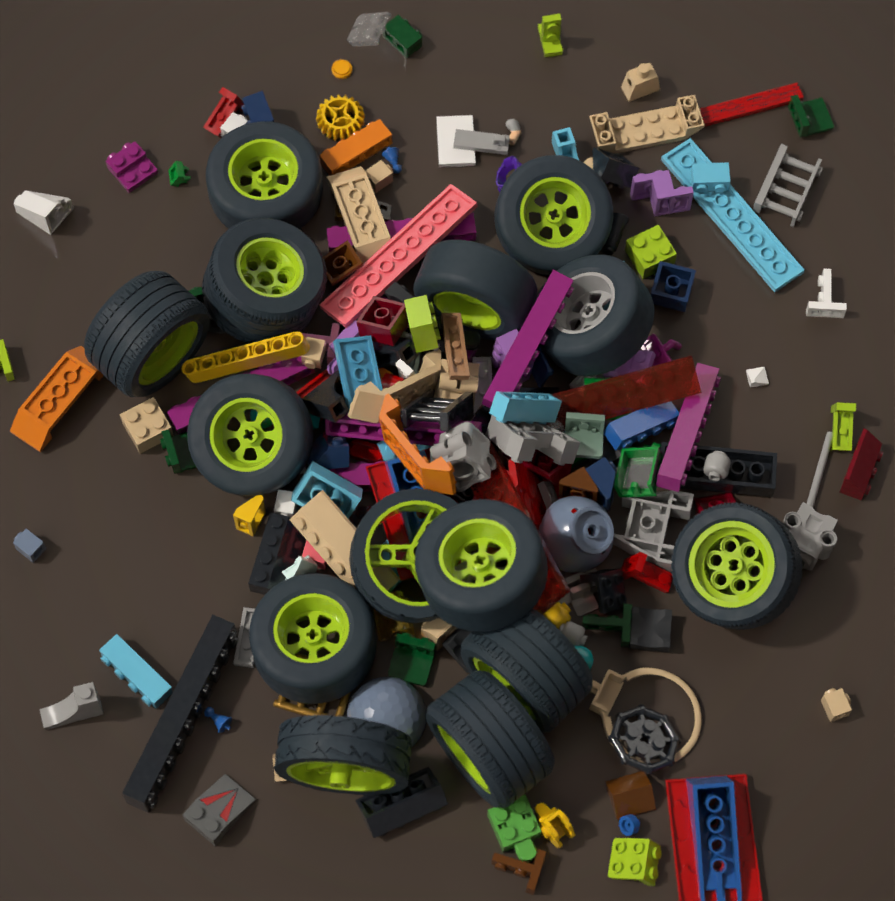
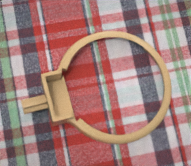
(610, 687)

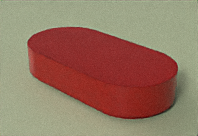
(364, 451)

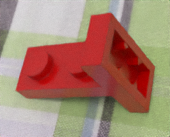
(227, 105)
(646, 572)

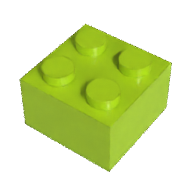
(648, 250)
(422, 323)

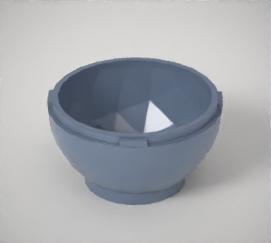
(568, 534)

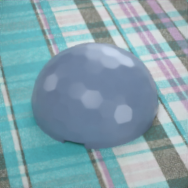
(390, 703)

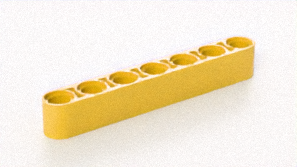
(246, 357)

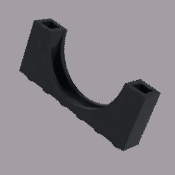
(327, 398)

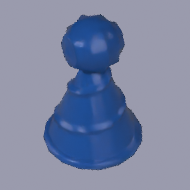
(391, 155)
(221, 722)

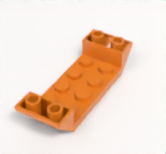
(53, 398)
(431, 476)

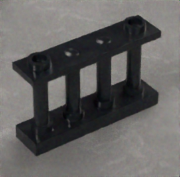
(441, 410)

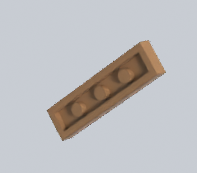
(455, 346)

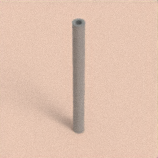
(820, 469)

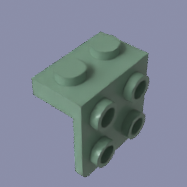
(587, 430)

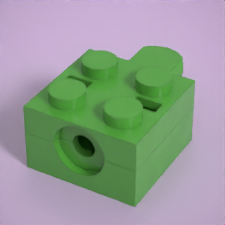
(517, 828)

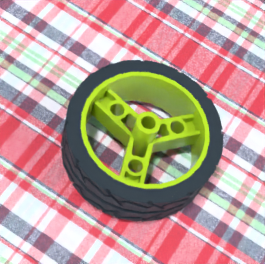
(365, 556)
(343, 755)

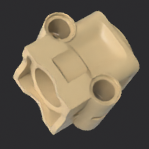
(455, 388)

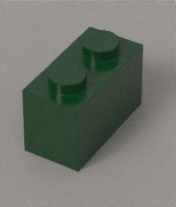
(403, 36)

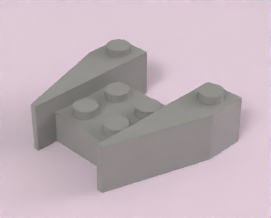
(523, 438)
(649, 524)

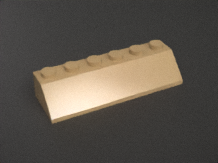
(331, 537)

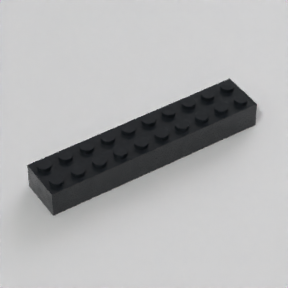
(180, 714)

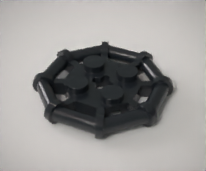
(649, 730)

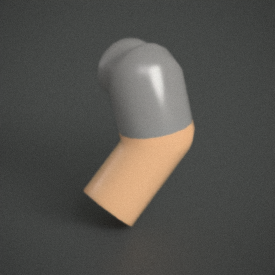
(514, 127)

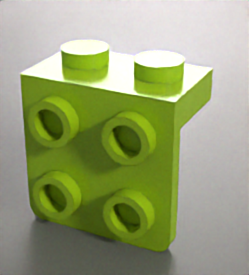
(635, 860)

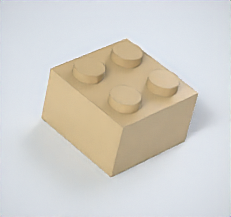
(145, 424)

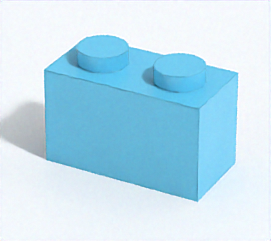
(710, 177)

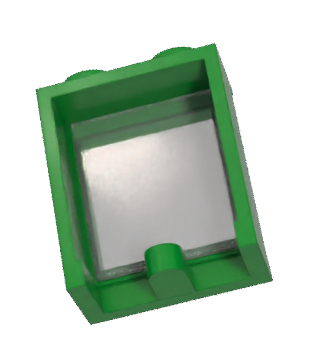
(638, 472)

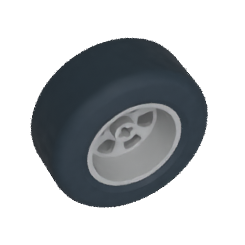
(605, 336)

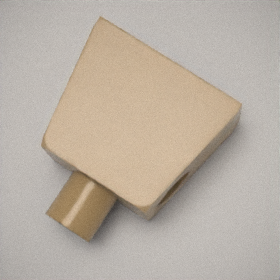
(640, 82)

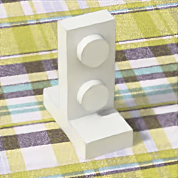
(824, 306)

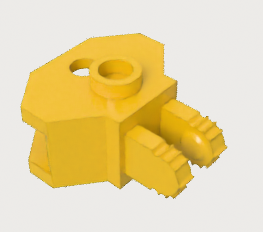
(553, 824)

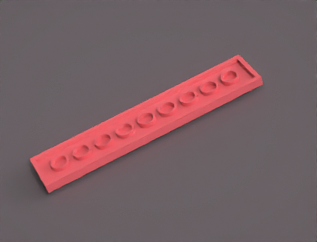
(398, 255)

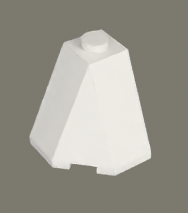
(43, 209)

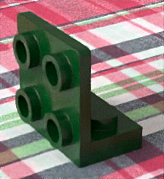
(810, 116)

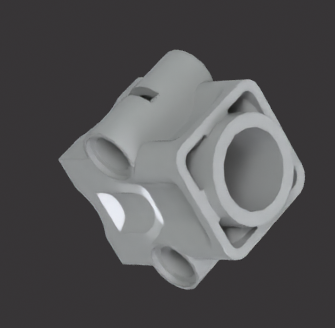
(467, 452)
(812, 533)

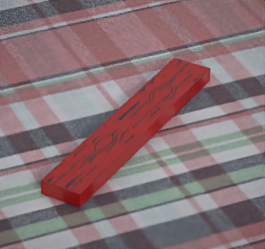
(749, 104)

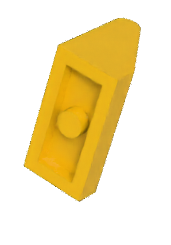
(249, 515)

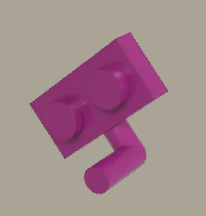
(655, 345)

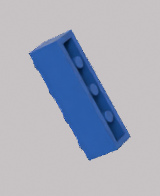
(640, 425)

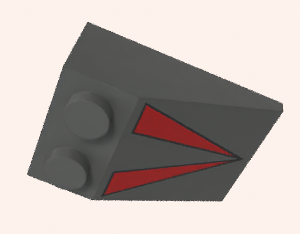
(218, 809)

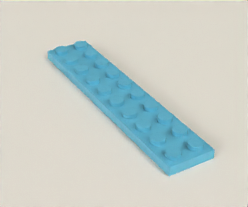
(737, 221)

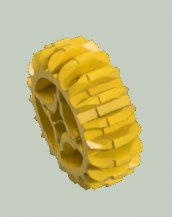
(338, 111)

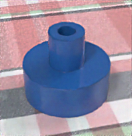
(629, 825)

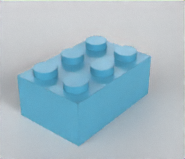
(317, 478)

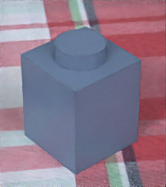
(29, 545)

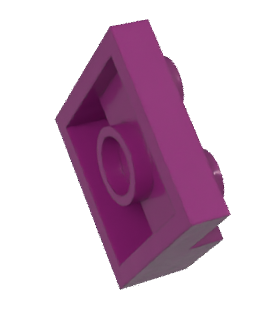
(131, 166)

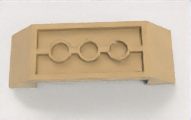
(648, 127)
(359, 211)
(369, 399)

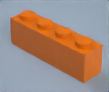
(356, 148)

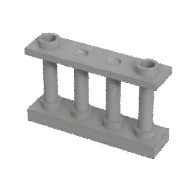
(776, 172)

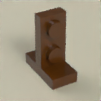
(521, 868)

